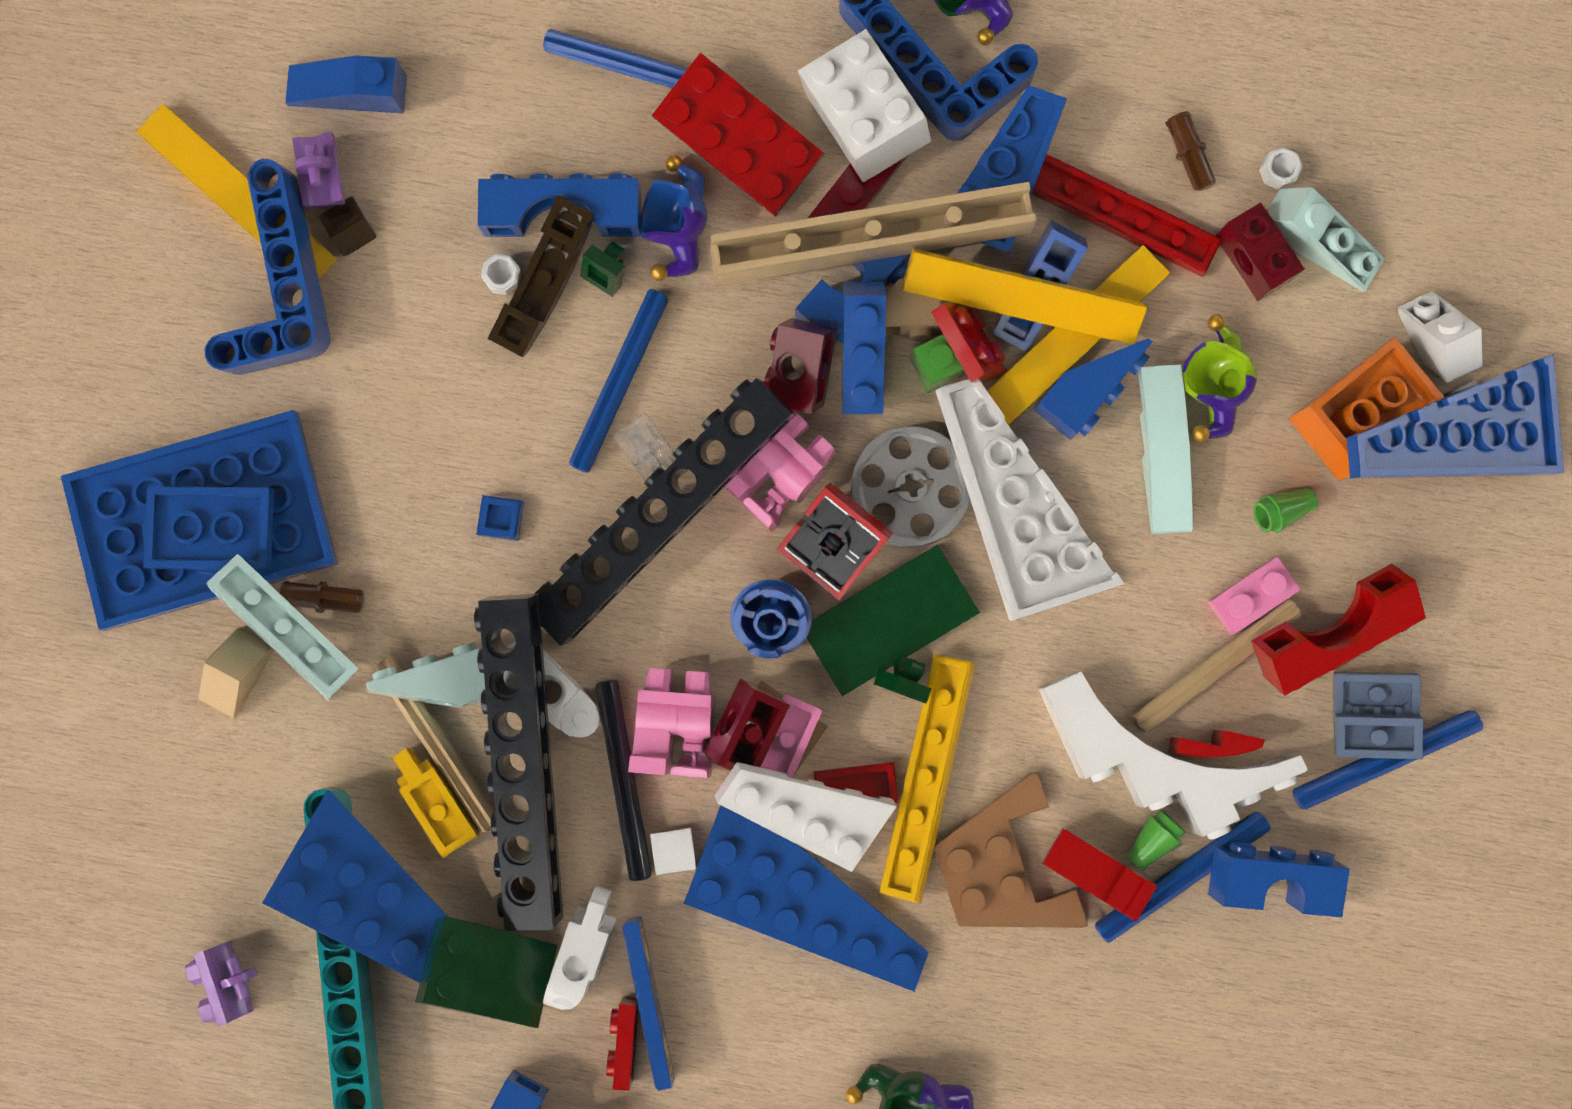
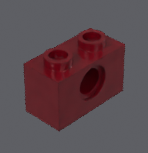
(1259, 251)
(814, 347)
(747, 726)

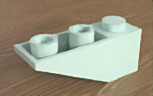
(1324, 236)
(440, 682)

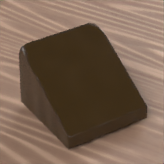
(347, 226)

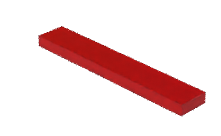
(1126, 216)

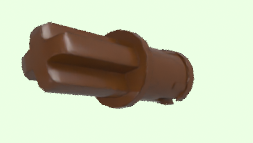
(1191, 151)
(323, 597)

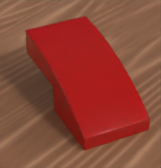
(1222, 745)

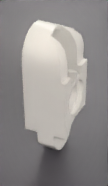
(574, 711)
(581, 952)

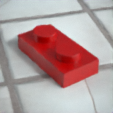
(621, 1061)

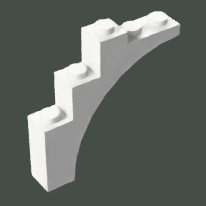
(1204, 793)

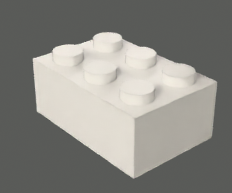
(865, 105)

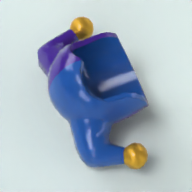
(676, 218)

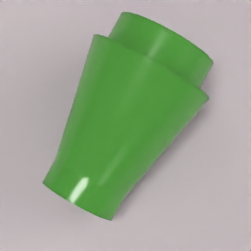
(1282, 509)
(1155, 840)

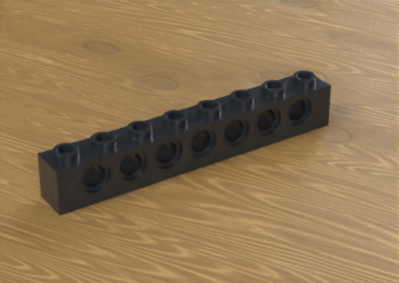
(770, 416)
(519, 907)

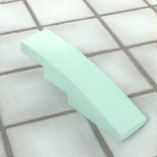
(1166, 449)

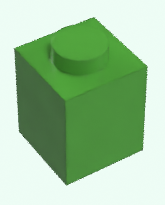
(936, 363)

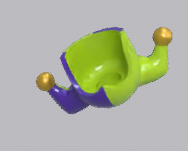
(1220, 379)

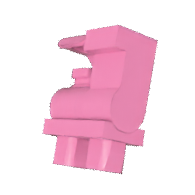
(791, 468)
(668, 713)

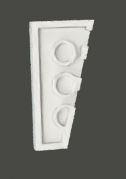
(815, 816)

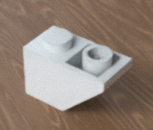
(1442, 336)

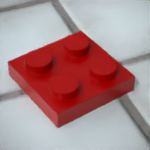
(969, 342)

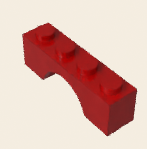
(1380, 609)

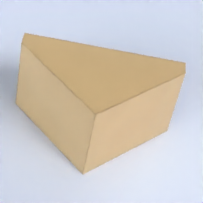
(233, 671)

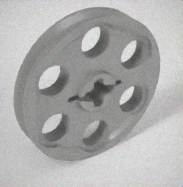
(917, 467)

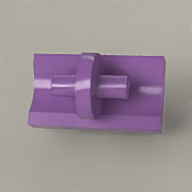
(318, 171)
(223, 984)

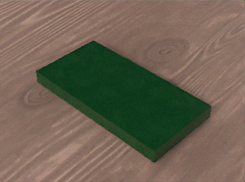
(890, 620)

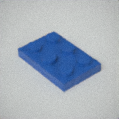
(208, 527)

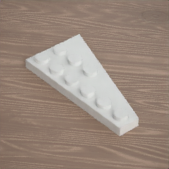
(1024, 521)

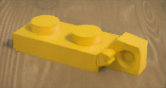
(433, 803)

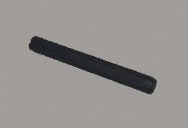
(623, 781)

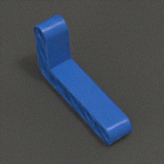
(929, 68)
(283, 282)

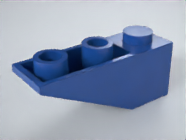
(1081, 391)

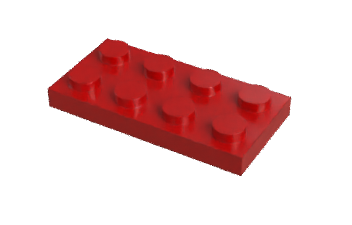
(737, 134)

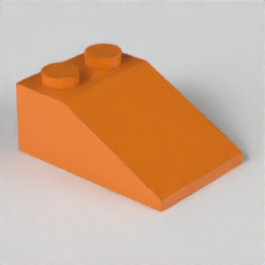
(1367, 395)

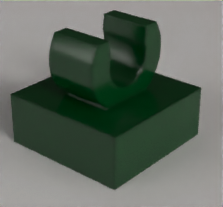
(604, 268)
(904, 680)

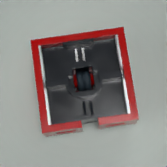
(834, 540)

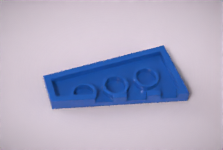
(1018, 148)

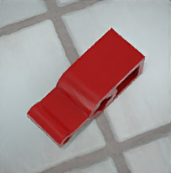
(1099, 874)

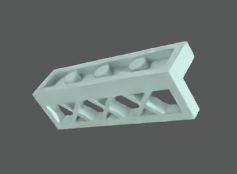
(282, 627)

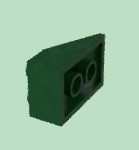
(486, 972)

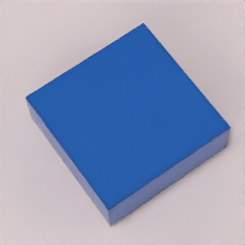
(500, 518)

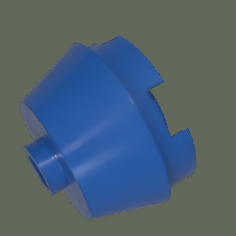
(770, 618)

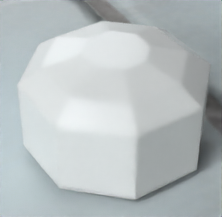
(1280, 168)
(501, 274)

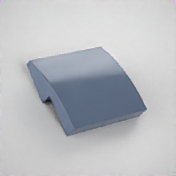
(1377, 715)

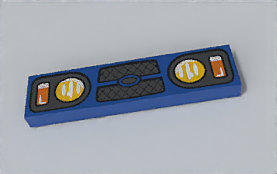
(648, 1003)

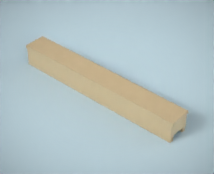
(872, 234)

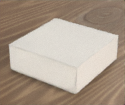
(673, 851)

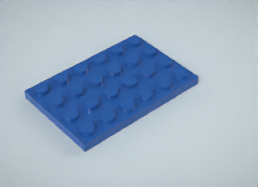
(110, 515)

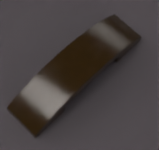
(544, 277)

